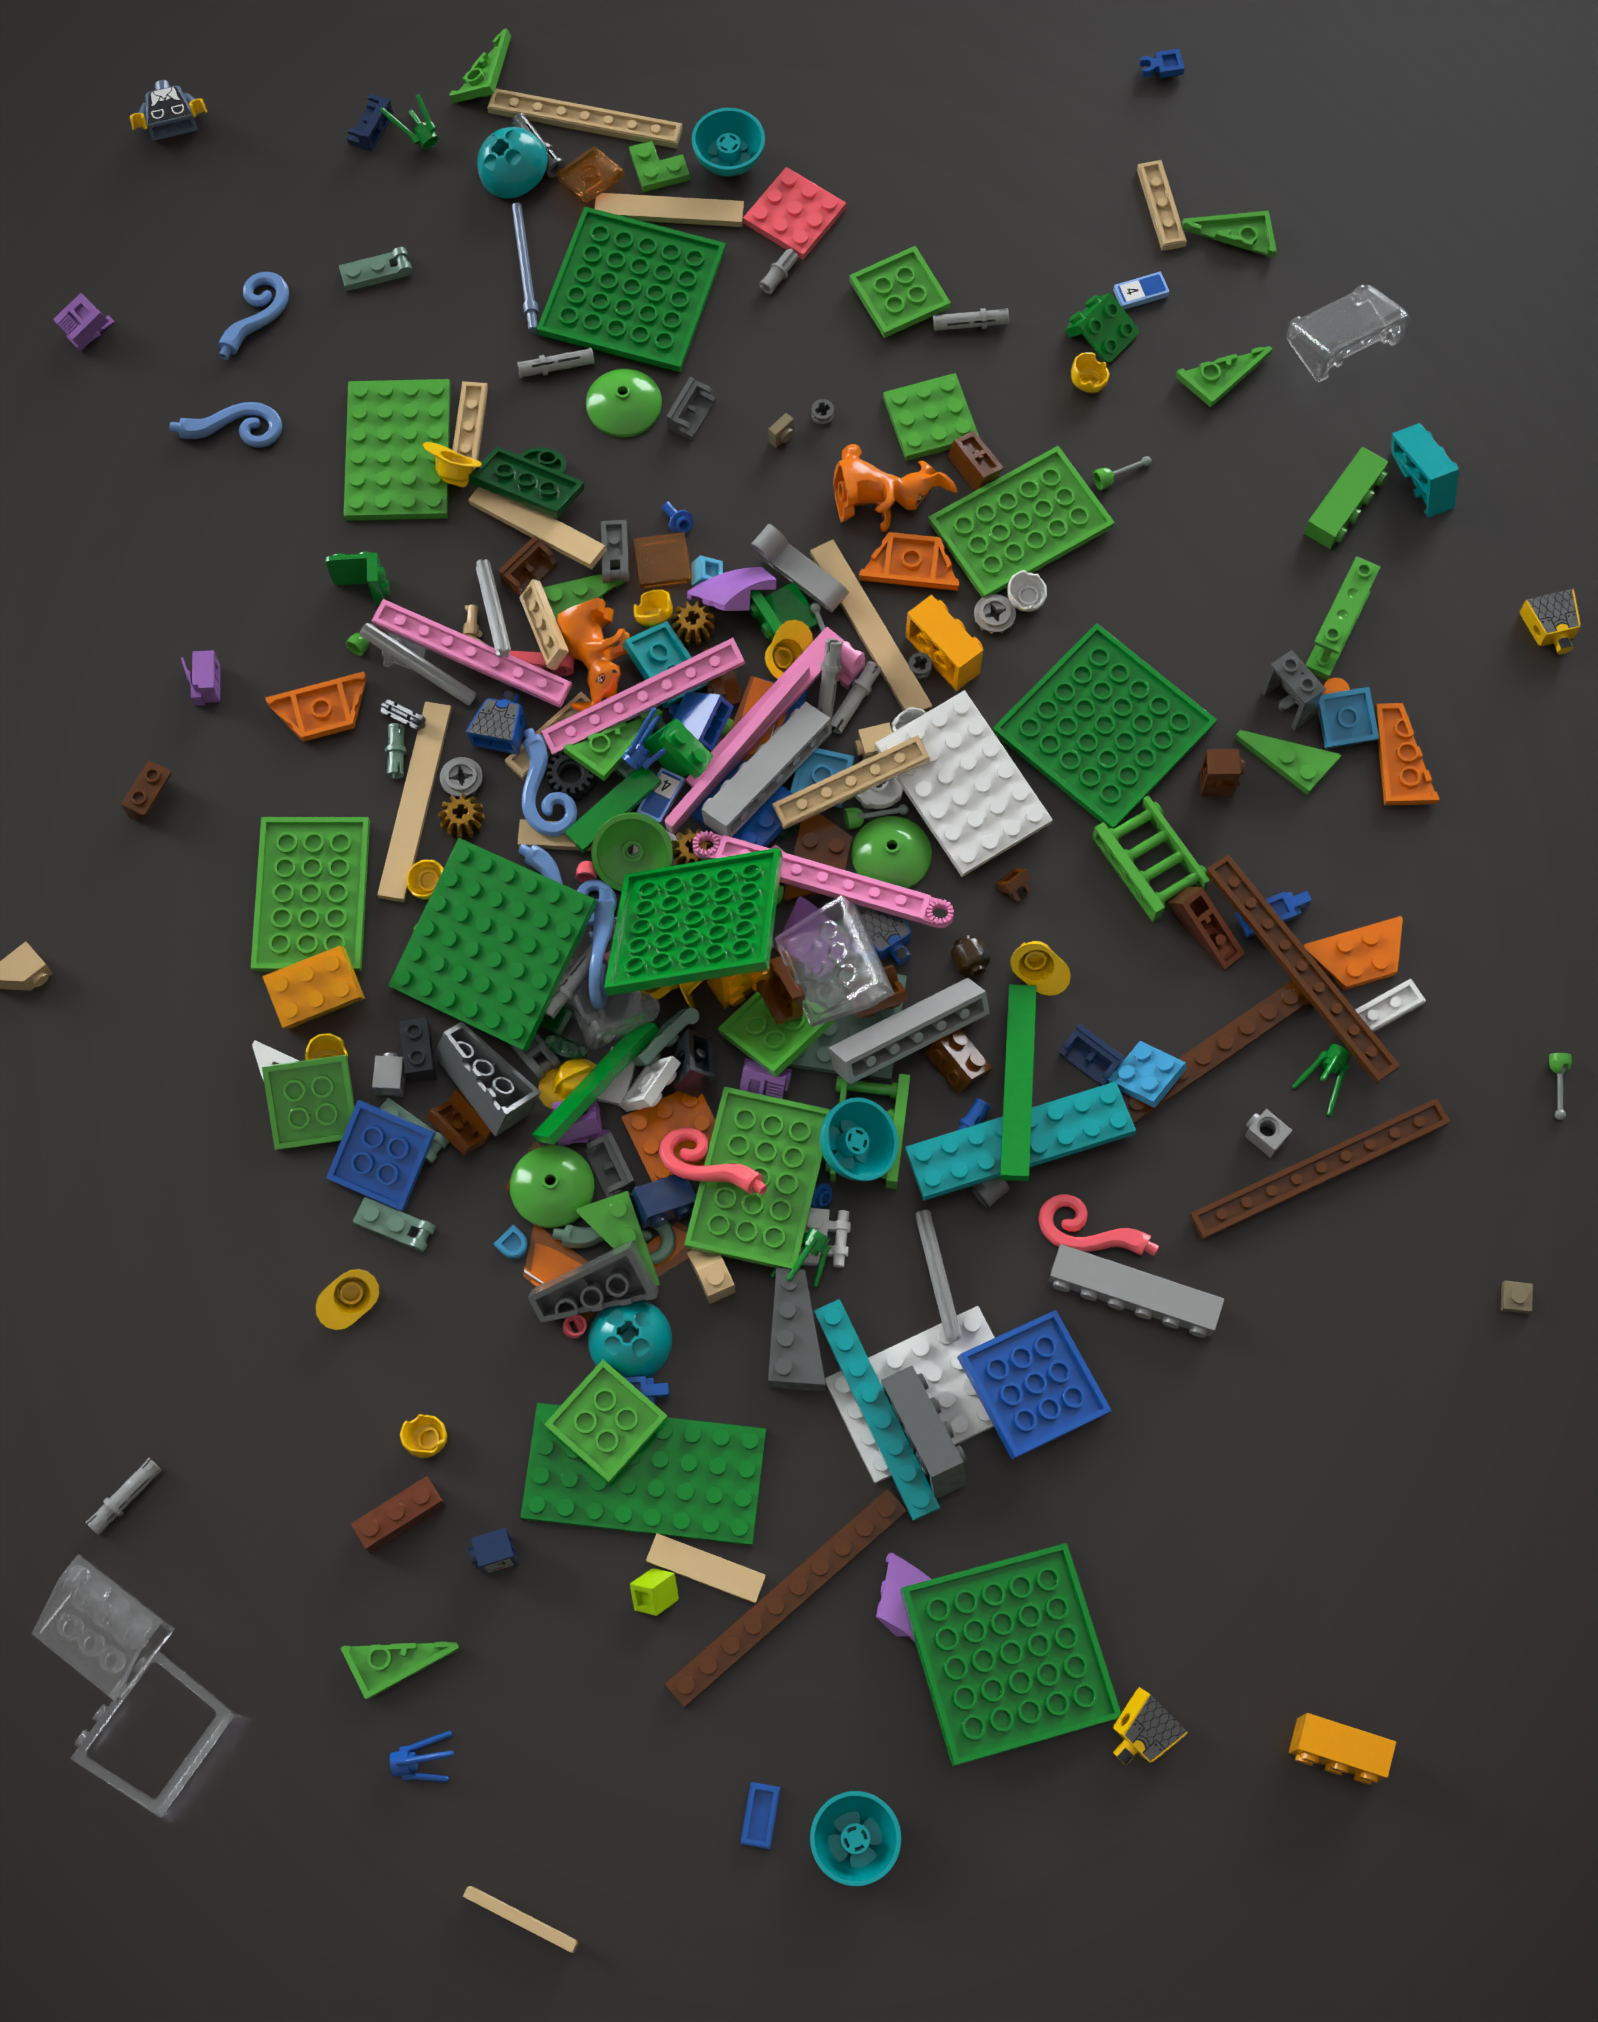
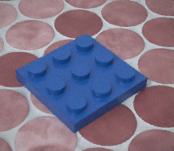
(761, 827)
(381, 1155)

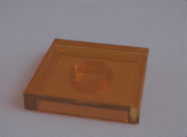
(590, 174)
(662, 560)

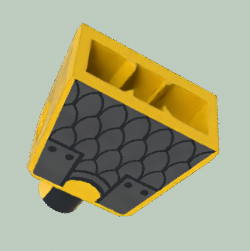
(1553, 619)
(1145, 1729)

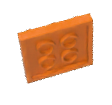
(651, 1124)

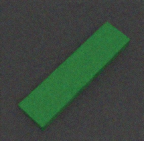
(618, 801)

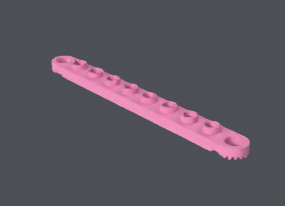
(837, 882)

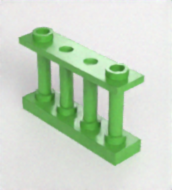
(1342, 617)
(1137, 880)
(897, 1091)

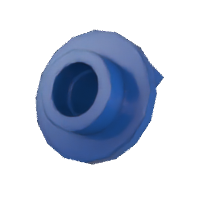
(679, 520)
(822, 1192)

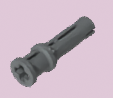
(553, 161)

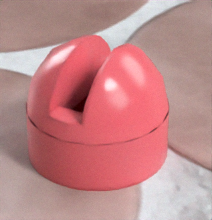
(585, 871)
(579, 1324)

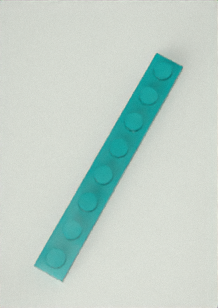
(876, 1410)

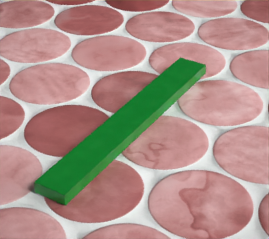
(1018, 1083)

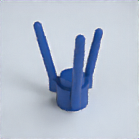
(636, 753)
(406, 1761)

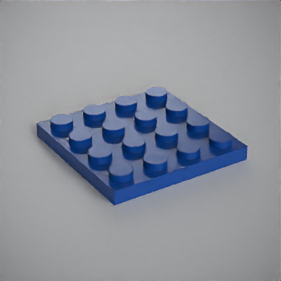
(1034, 1384)

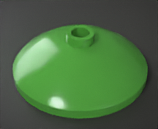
(627, 413)
(611, 845)
(900, 866)
(557, 1203)

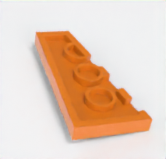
(1401, 762)

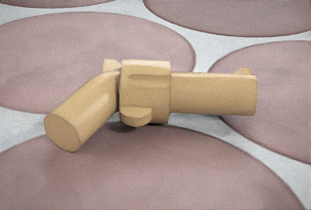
(471, 627)

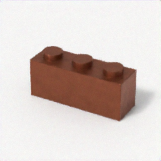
(398, 1515)

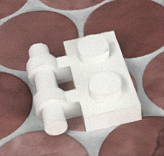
(820, 1221)

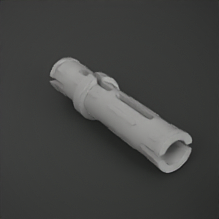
(971, 319)
(526, 367)
(830, 669)
(860, 688)
(570, 983)
(123, 1496)

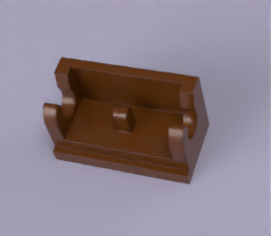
(974, 460)
(529, 563)

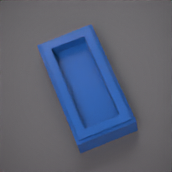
(760, 1815)

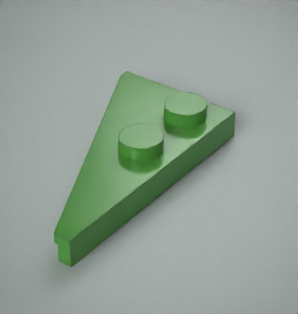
(485, 71)
(1244, 230)
(1217, 378)
(577, 591)
(604, 750)
(1295, 762)
(618, 1224)
(384, 1666)

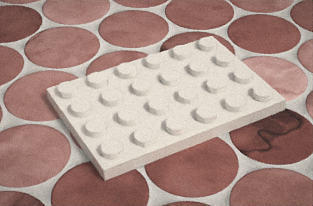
(969, 787)
(946, 1381)

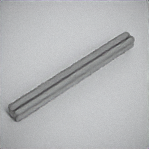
(493, 608)
(417, 664)
(938, 1276)

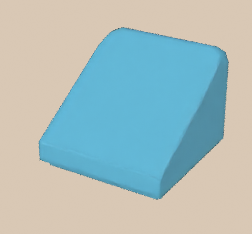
(705, 568)

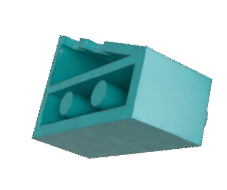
(1428, 467)

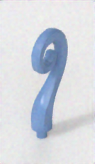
(237, 332)
(200, 428)
(538, 758)
(545, 864)
(601, 933)

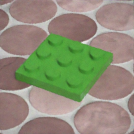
(899, 291)
(929, 415)
(764, 1041)
(309, 1100)
(606, 1421)

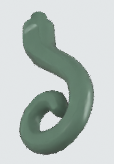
(586, 1237)

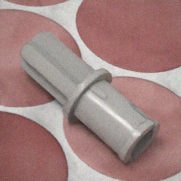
(778, 271)

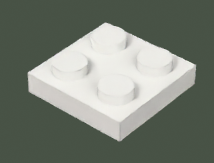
(649, 1084)

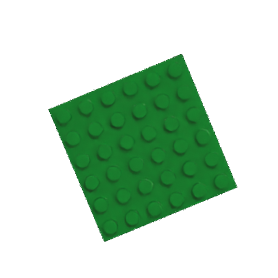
(631, 289)
(1104, 726)
(695, 922)
(493, 944)
(1010, 1654)

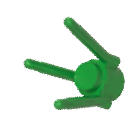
(424, 133)
(1333, 1061)
(812, 1243)

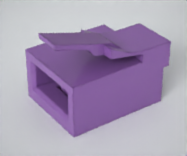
(82, 321)
(204, 677)
(759, 1081)
(585, 1128)

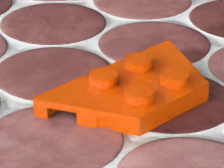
(911, 562)
(321, 707)
(1360, 954)

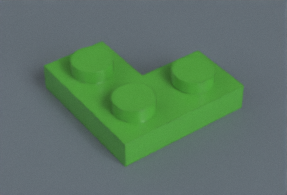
(655, 172)

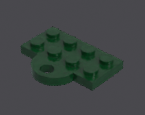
(529, 479)

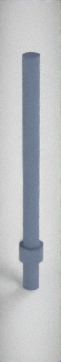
(530, 306)

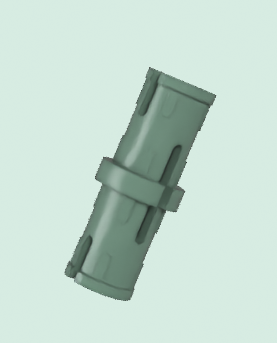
(395, 751)

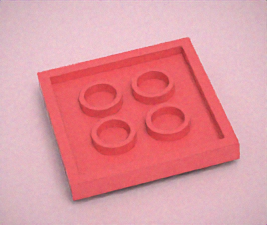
(794, 213)

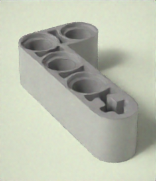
(799, 569)

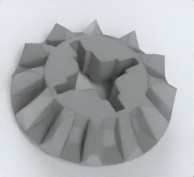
(1000, 605)
(452, 770)

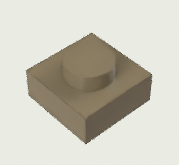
(781, 430)
(1516, 1297)

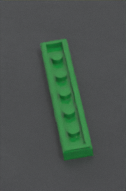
(594, 1084)

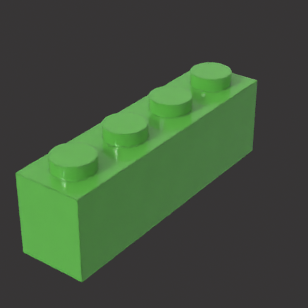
(1346, 497)

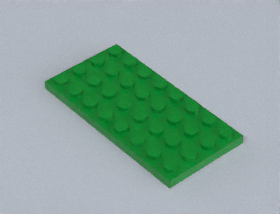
(682, 1483)

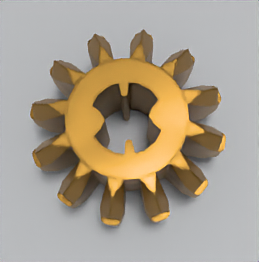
(693, 614)
(470, 820)
(683, 845)

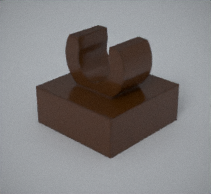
(1013, 881)

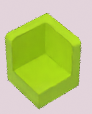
(654, 1591)

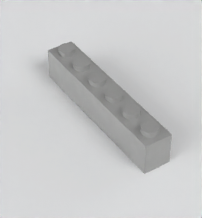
(766, 770)
(909, 1030)
(1135, 1291)

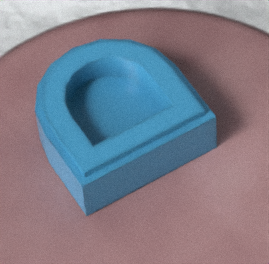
(512, 1243)

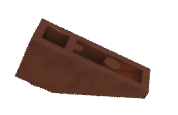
(1206, 925)

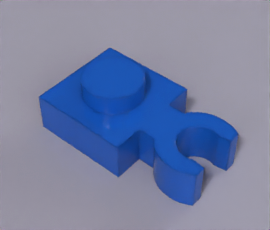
(1166, 63)

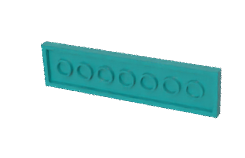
(1056, 1131)

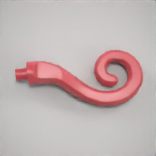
(736, 1174)
(1123, 1237)

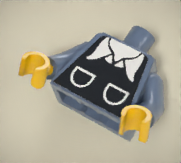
(168, 112)

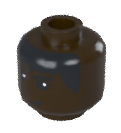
(970, 956)

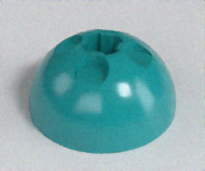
(728, 141)
(511, 162)
(859, 1140)
(628, 1352)
(838, 1821)

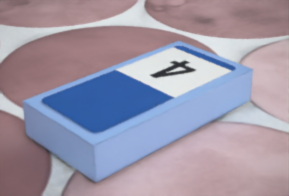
(1141, 290)
(661, 800)

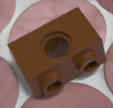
(1221, 772)

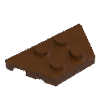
(819, 842)

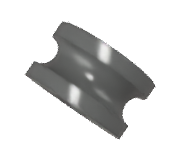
(817, 417)
(923, 658)

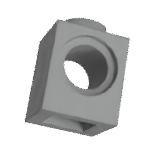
(389, 1075)
(1267, 1144)

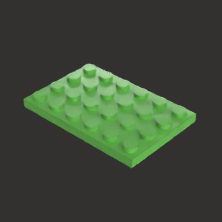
(385, 460)
(1021, 521)
(310, 889)
(784, 1147)

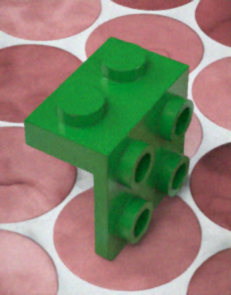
(1104, 326)
(360, 569)
(779, 608)
(685, 751)

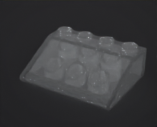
(834, 963)
(100, 1628)

